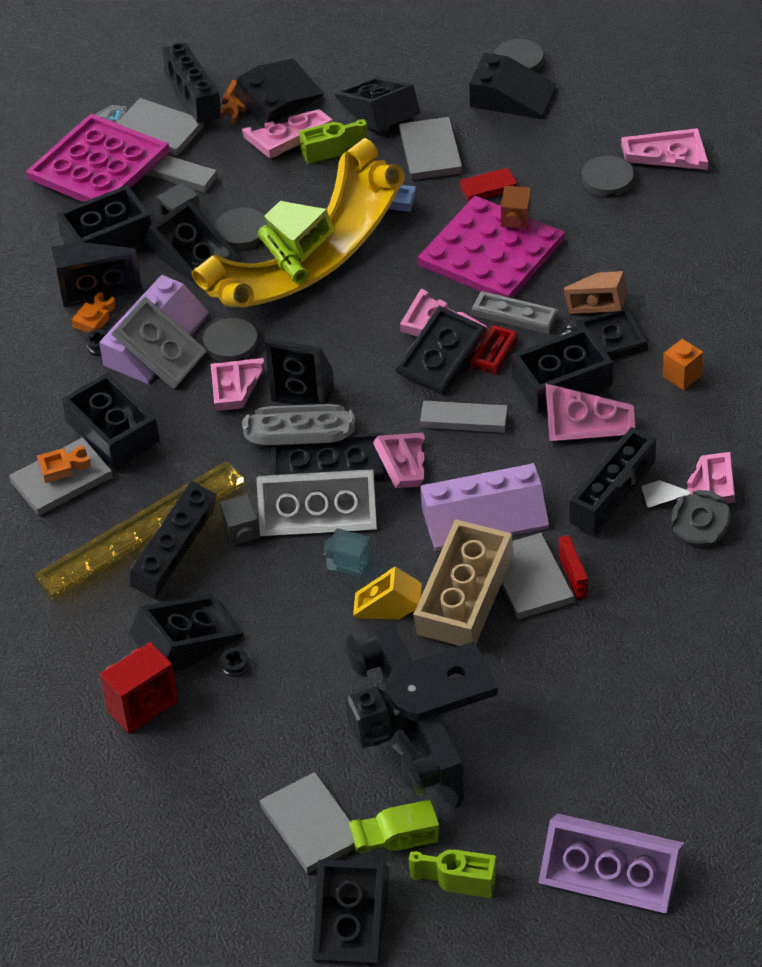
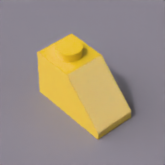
(388, 596)

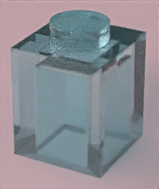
(347, 552)

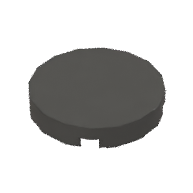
(522, 51)
(607, 176)
(241, 227)
(230, 340)
(701, 518)

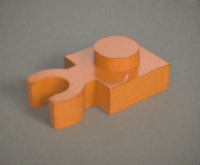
(231, 103)
(93, 316)
(59, 465)

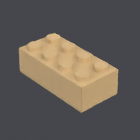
(464, 583)

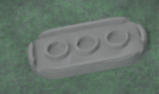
(299, 424)

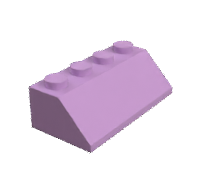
(176, 303)
(496, 499)
(610, 862)

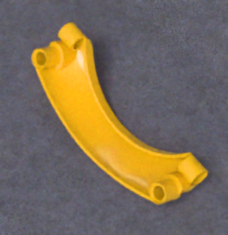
(355, 210)

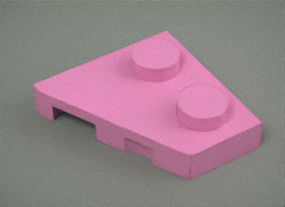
(235, 382)
(402, 458)
(714, 474)

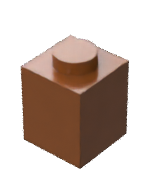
(516, 207)

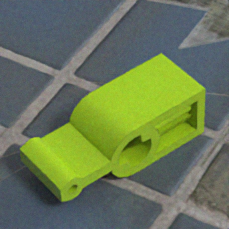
(330, 139)
(397, 828)
(457, 871)

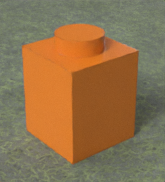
(682, 364)

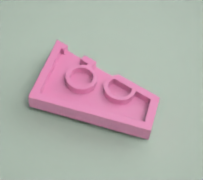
(281, 137)
(671, 148)
(421, 312)
(585, 415)

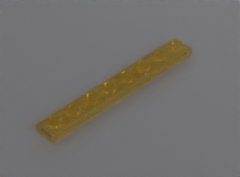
(127, 535)

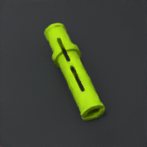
(295, 269)

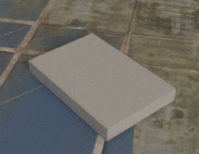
(162, 123)
(430, 148)
(159, 342)
(46, 496)
(534, 579)
(309, 821)

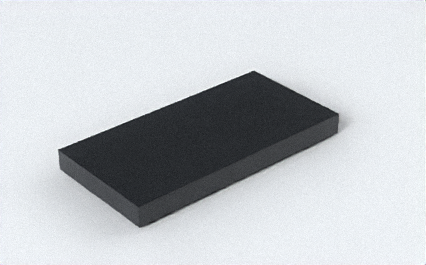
(349, 454)

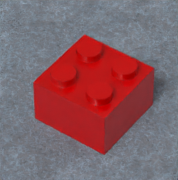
(139, 687)

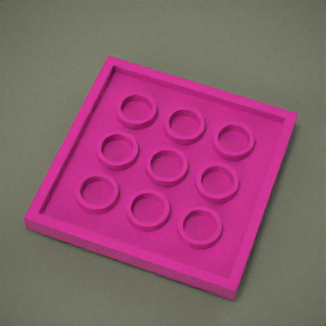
(97, 159)
(489, 256)

